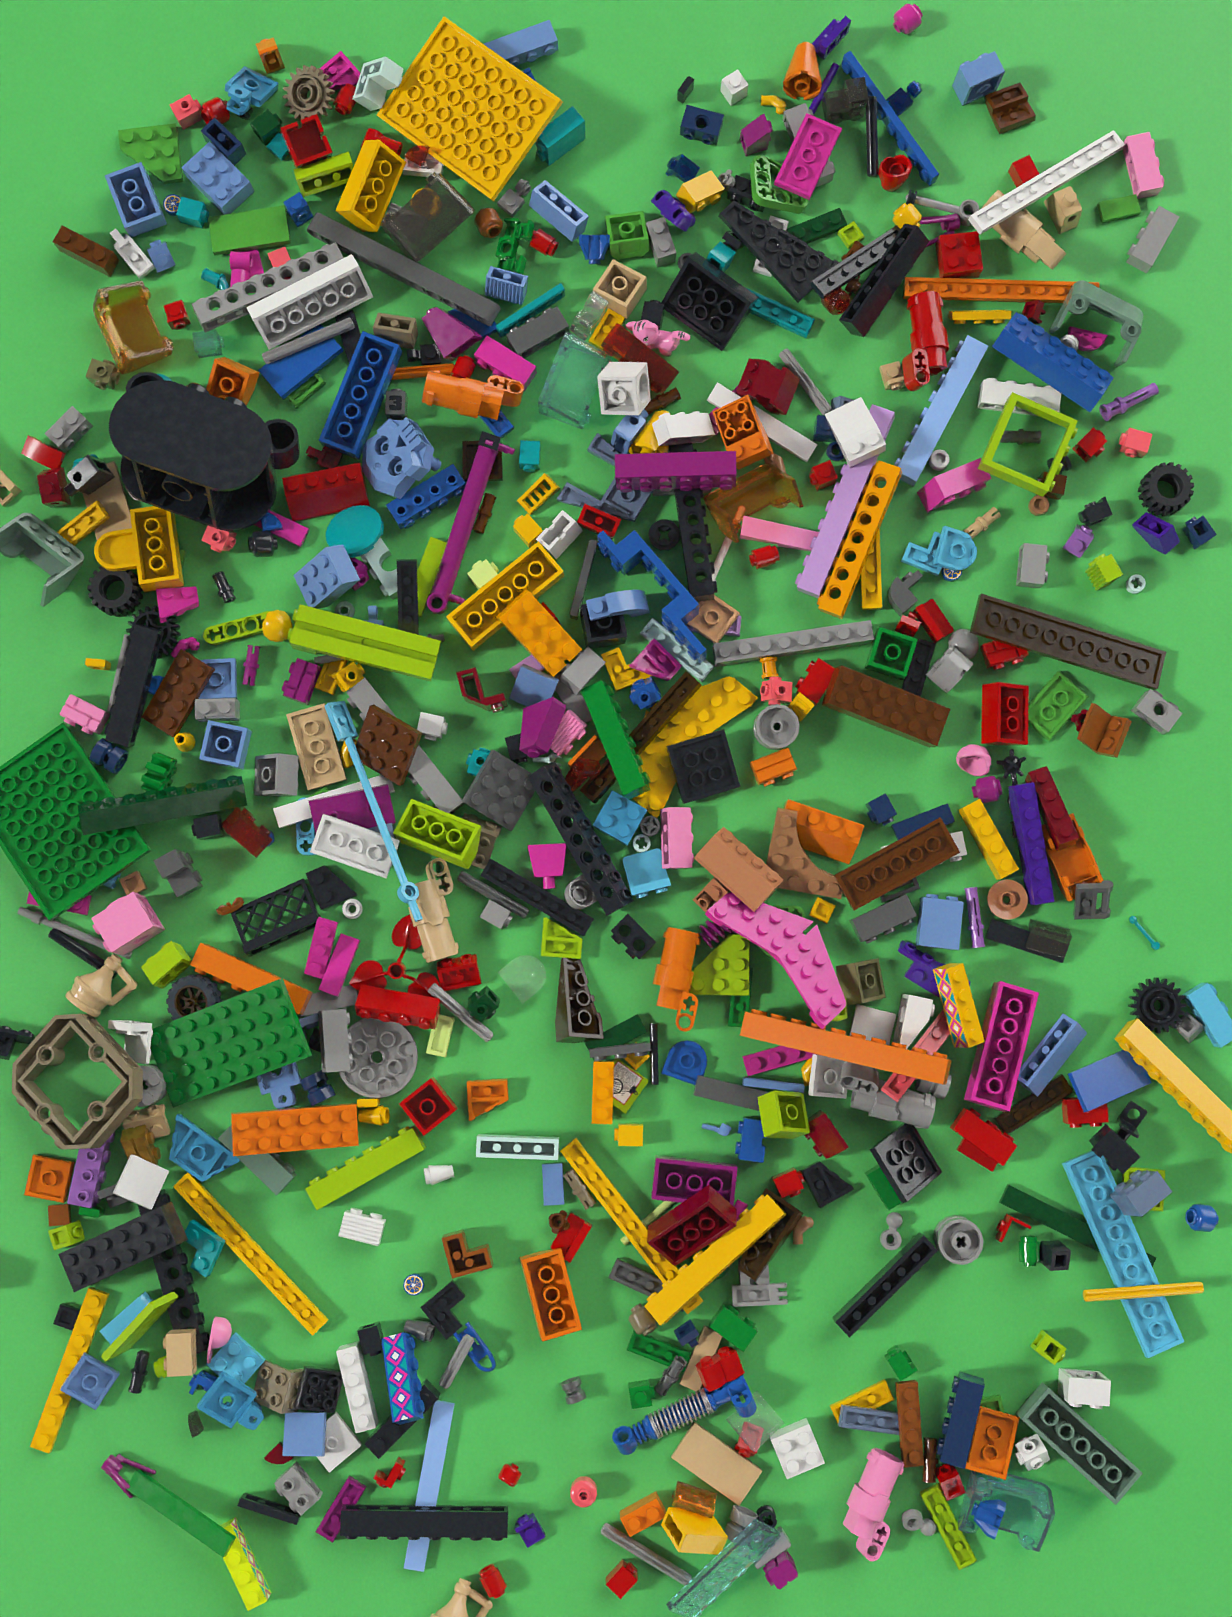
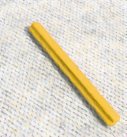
(1143, 1291)

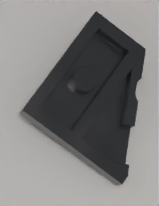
(824, 1184)

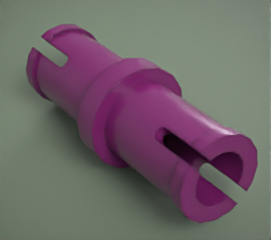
(251, 665)

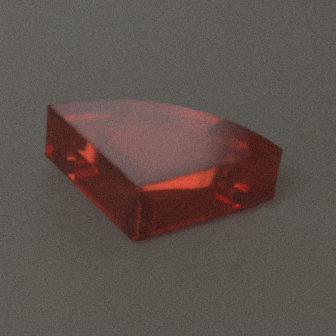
(417, 154)

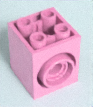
(127, 924)

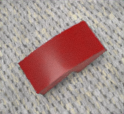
(43, 453)

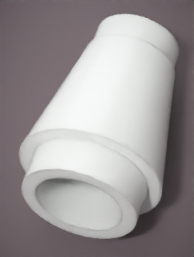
(438, 1173)

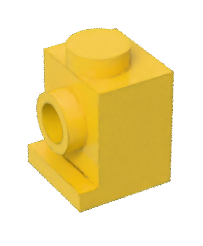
(342, 679)

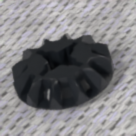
(664, 525)

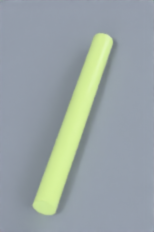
(651, 1217)

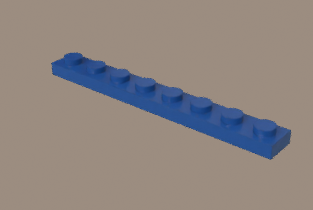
(893, 124)

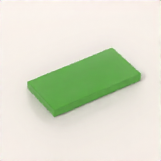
(249, 230)

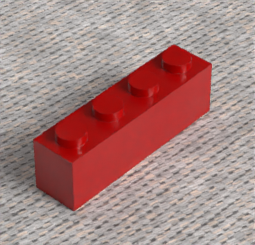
(397, 1007)

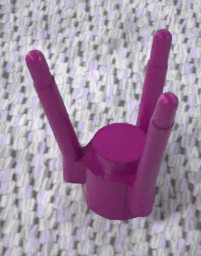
(948, 223)
(113, 1466)

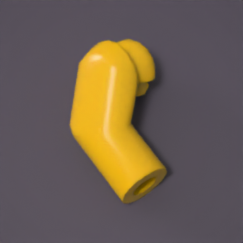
(771, 100)
(345, 755)
(806, 1070)

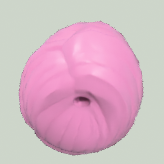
(974, 760)

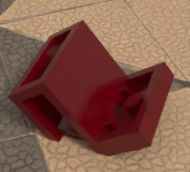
(768, 385)
(493, 703)

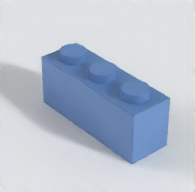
(558, 210)

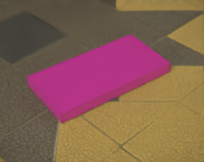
(808, 156)

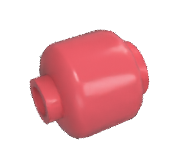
(586, 1485)

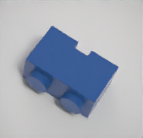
(750, 1144)

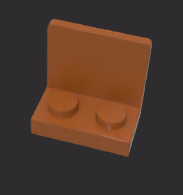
(1103, 732)

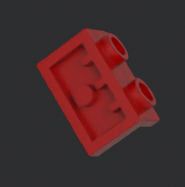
(458, 972)

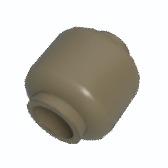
(642, 1320)

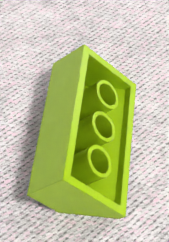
(439, 833)

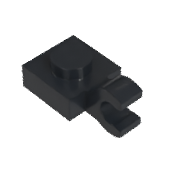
(428, 355)

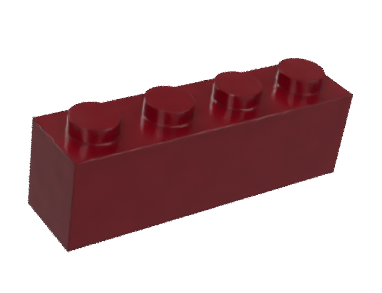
(1053, 809)

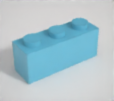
(1210, 1013)

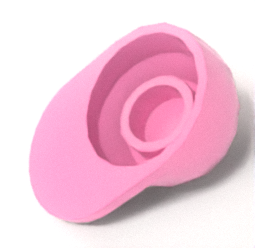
(219, 1336)

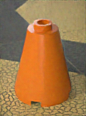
(803, 73)

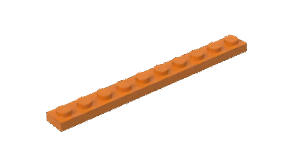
(990, 289)

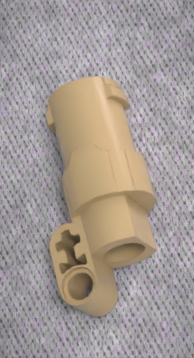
(1025, 235)
(435, 928)

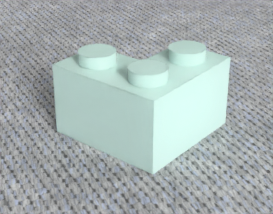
(374, 82)

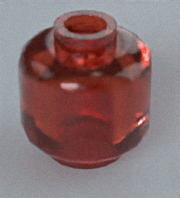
(836, 302)

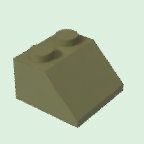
(861, 981)

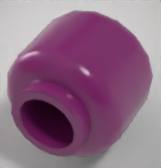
(987, 789)

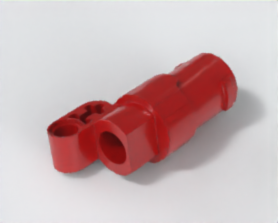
(927, 340)

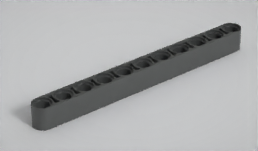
(404, 269)

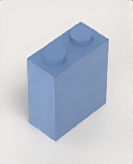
(939, 922)

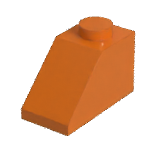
(270, 55)

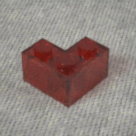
(246, 832)

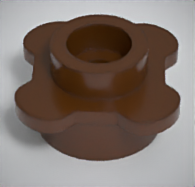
(853, 286)
(553, 1222)

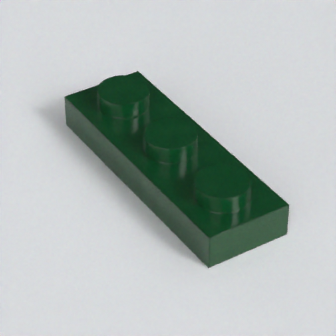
(819, 226)

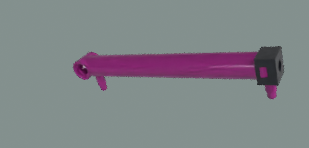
(488, 448)

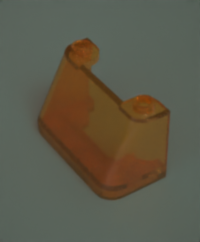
(130, 326)

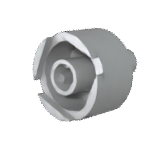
(949, 669)
(156, 1085)

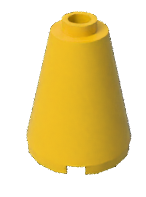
(646, 440)

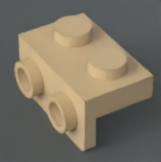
(152, 1117)

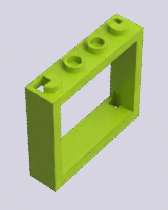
(1016, 478)

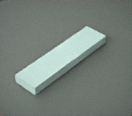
(667, 640)

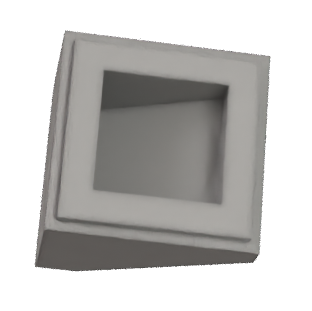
(1189, 1027)

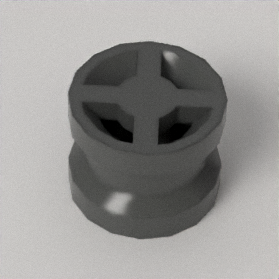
(650, 822)

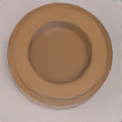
(1038, 505)

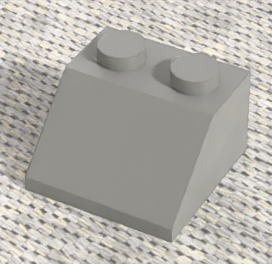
(276, 775)

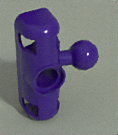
(673, 210)

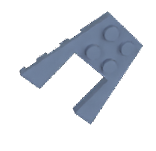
(614, 502)

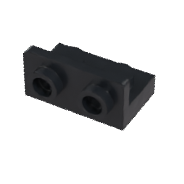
(742, 194)

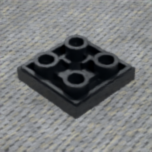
(319, 1389)

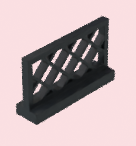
(278, 934)

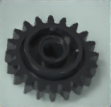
(1169, 1000)

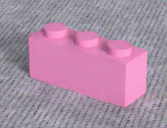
(1143, 165)
(676, 838)

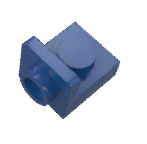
(204, 1379)

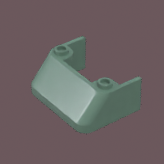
(1085, 295)
(45, 548)

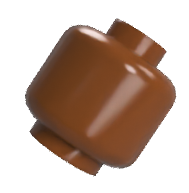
(488, 222)

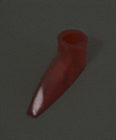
(581, 771)

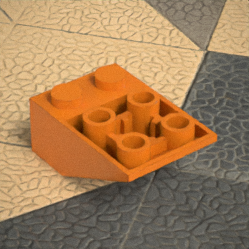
(743, 432)

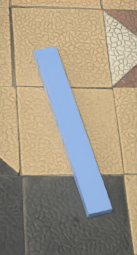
(430, 1477)

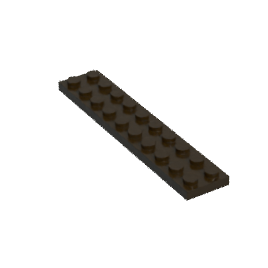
(1067, 642)

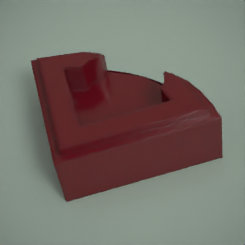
(276, 1456)

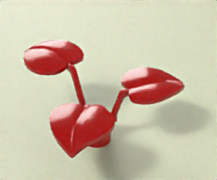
(371, 971)

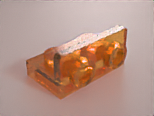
(694, 1499)

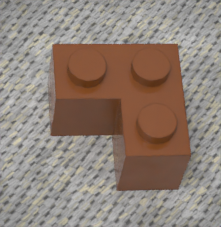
(461, 1258)

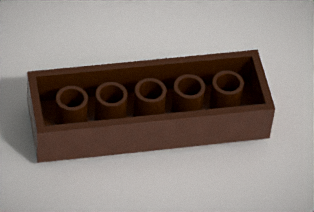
(885, 706)

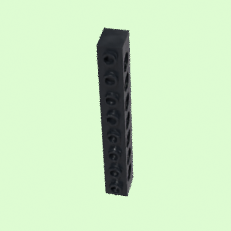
(699, 590)
(580, 848)
(185, 1280)

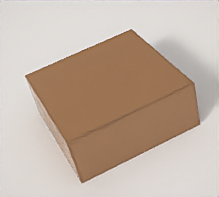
(133, 883)

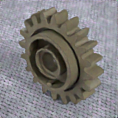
(301, 83)

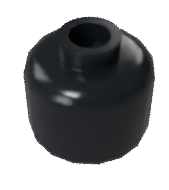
(262, 544)

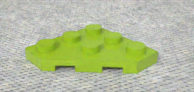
(724, 969)

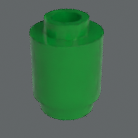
(1029, 1250)

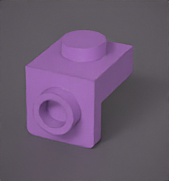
(1079, 540)

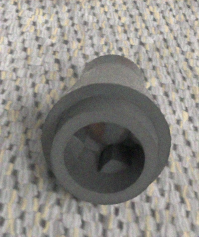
(420, 1329)

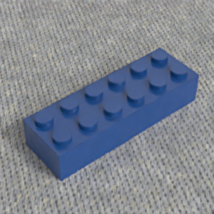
(1053, 361)
(360, 395)

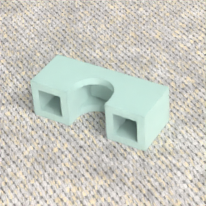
(387, 578)

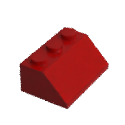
(1004, 714)

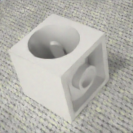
(624, 388)

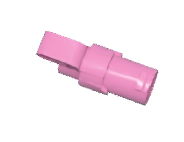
(870, 1502)

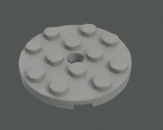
(398, 1061)

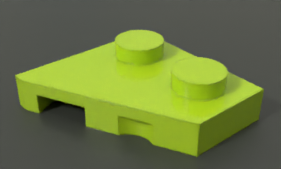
(559, 941)

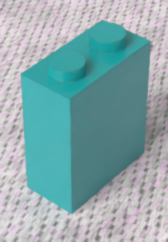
(560, 136)

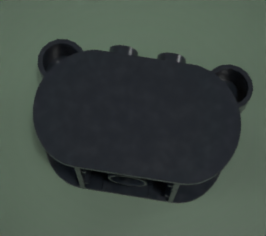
(199, 452)

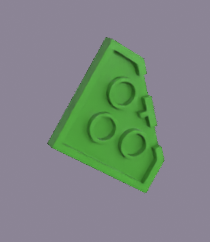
(156, 149)

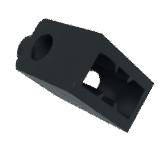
(88, 476)

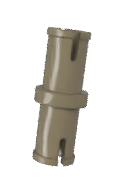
(579, 1188)

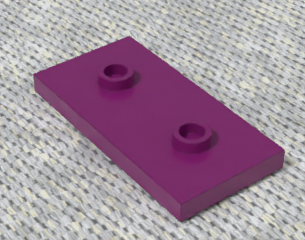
(353, 807)

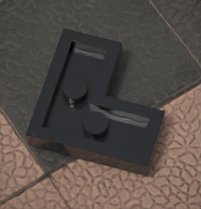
(439, 1307)

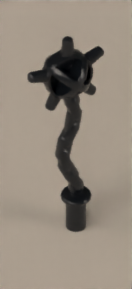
(1012, 765)

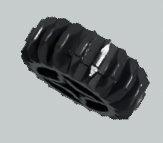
(169, 630)

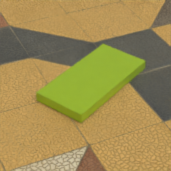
(139, 1326)

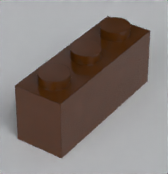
(86, 251)

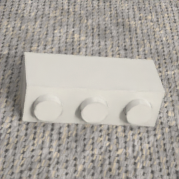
(683, 428)

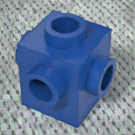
(645, 693)

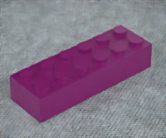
(675, 471)

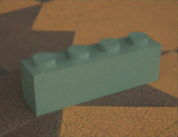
(266, 1167)

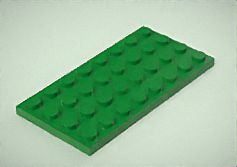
(229, 1043)

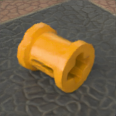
(769, 667)

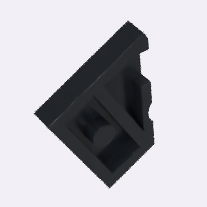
(328, 887)

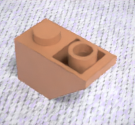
(710, 894)

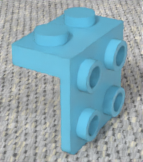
(646, 873)

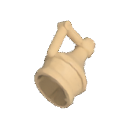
(93, 990)
(457, 1605)

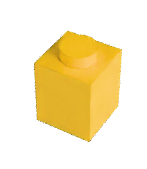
(527, 529)
(629, 1134)

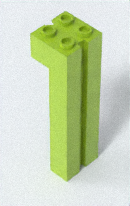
(363, 642)

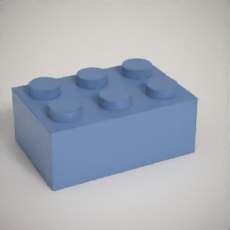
(218, 179)
(135, 199)
(326, 577)

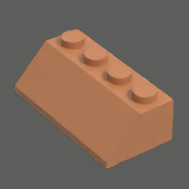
(738, 869)

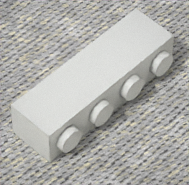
(995, 393)
(357, 1387)

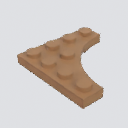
(792, 862)

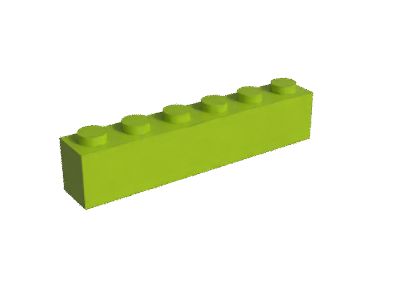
(366, 1167)

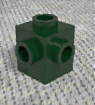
(483, 1004)

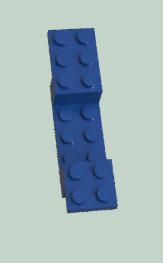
(682, 607)

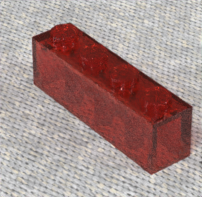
(628, 348)

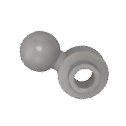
(894, 1221)
(913, 1520)

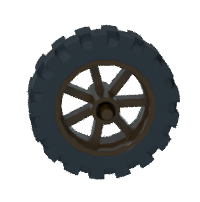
(204, 987)

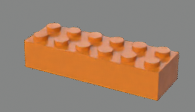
(294, 1129)

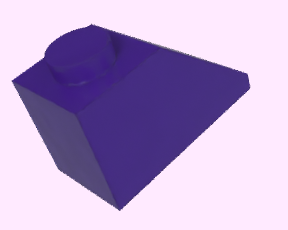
(1156, 532)

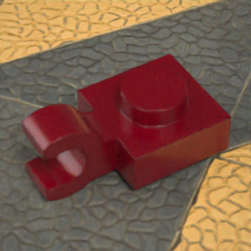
(326, 458)

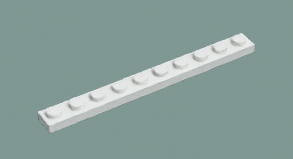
(1046, 182)

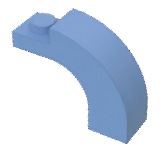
(617, 603)

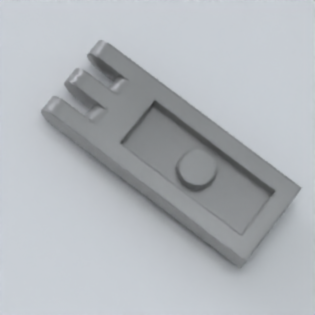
(758, 1294)

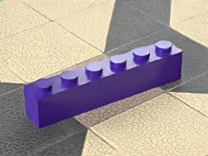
(1031, 843)

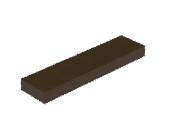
(1032, 1105)

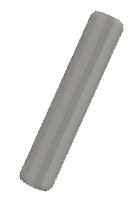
(456, 1361)

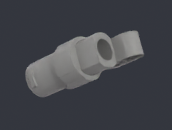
(866, 1087)

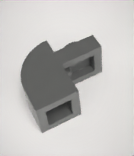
(900, 596)

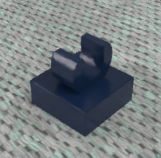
(687, 1334)

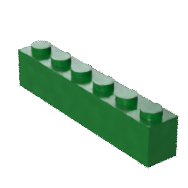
(615, 739)

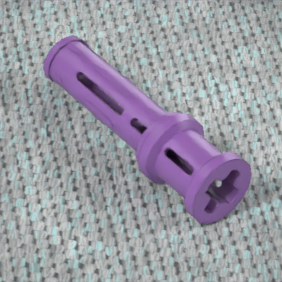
(1121, 404)

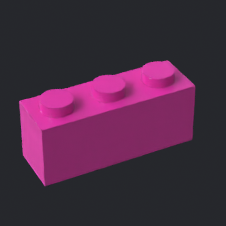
(504, 362)

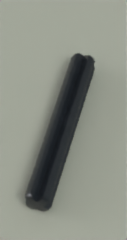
(871, 137)
(77, 949)

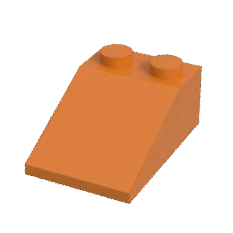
(231, 380)

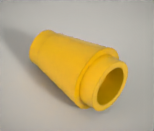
(188, 743)
(376, 1115)

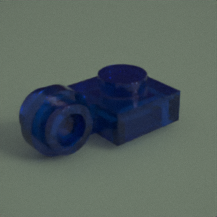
(901, 101)

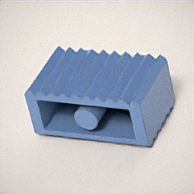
(506, 285)

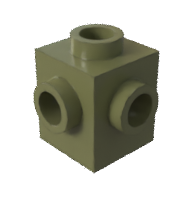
(103, 374)

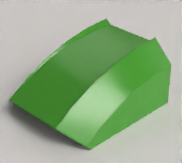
(627, 235)

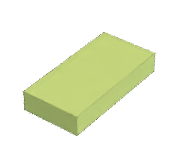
(440, 1037)

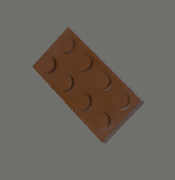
(178, 693)

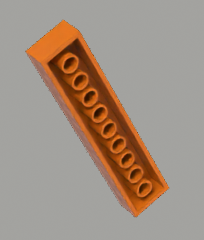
(846, 1048)

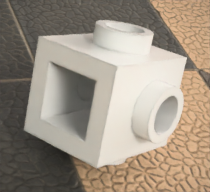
(1031, 1452)

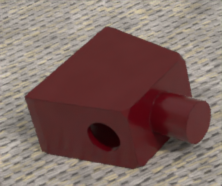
(51, 487)

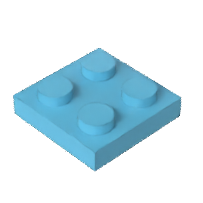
(236, 1359)

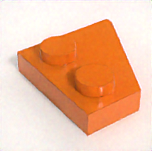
(485, 1095)

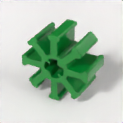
(159, 772)

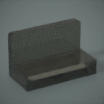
(1048, 938)

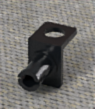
(1127, 1125)

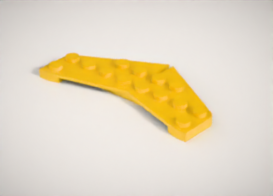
(702, 714)

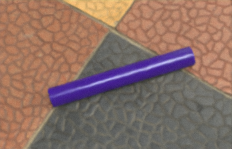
(825, 85)

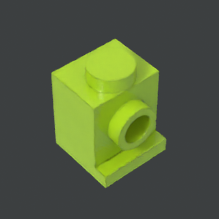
(1056, 1352)

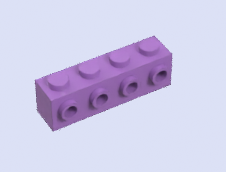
(89, 1175)

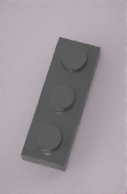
(619, 1051)

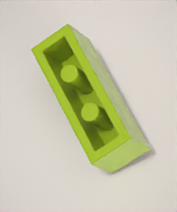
(324, 174)

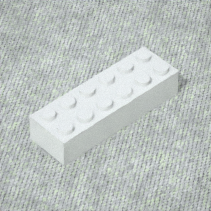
(310, 301)

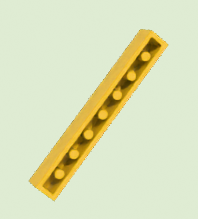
(1178, 1081)
(714, 1260)

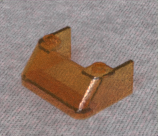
(753, 492)

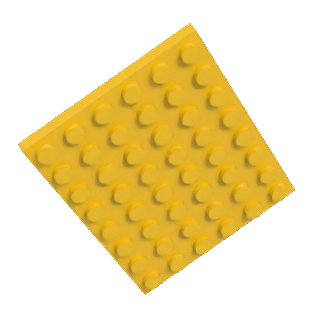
(469, 108)

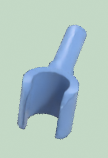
(724, 1129)

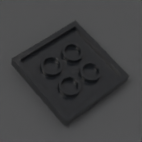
(703, 766)
(906, 1161)

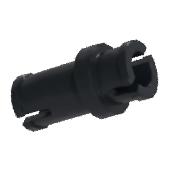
(225, 590)

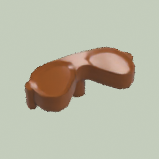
(224, 910)

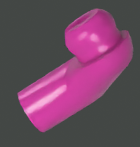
(187, 643)

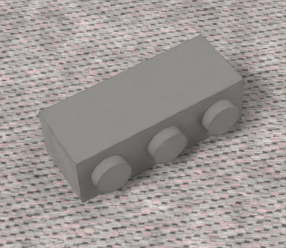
(1151, 239)
(335, 1040)

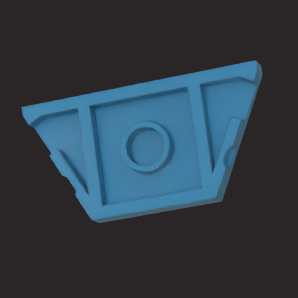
(198, 1151)

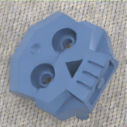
(406, 450)

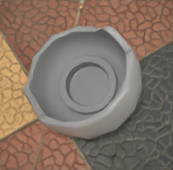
(964, 642)

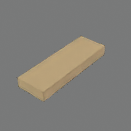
(708, 1344)

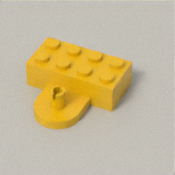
(147, 546)

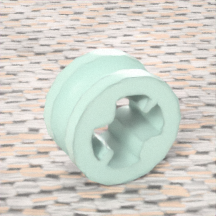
(1140, 581)
(636, 846)

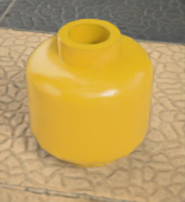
(906, 215)

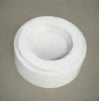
(938, 460)

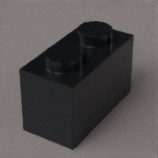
(1114, 1149)

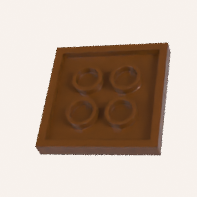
(387, 744)

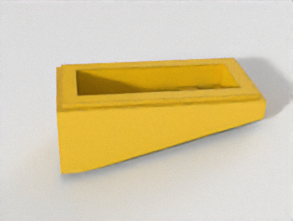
(539, 483)
(801, 706)

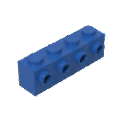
(427, 496)

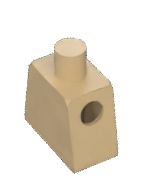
(1064, 206)

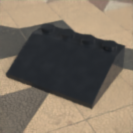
(708, 301)

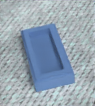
(553, 1184)

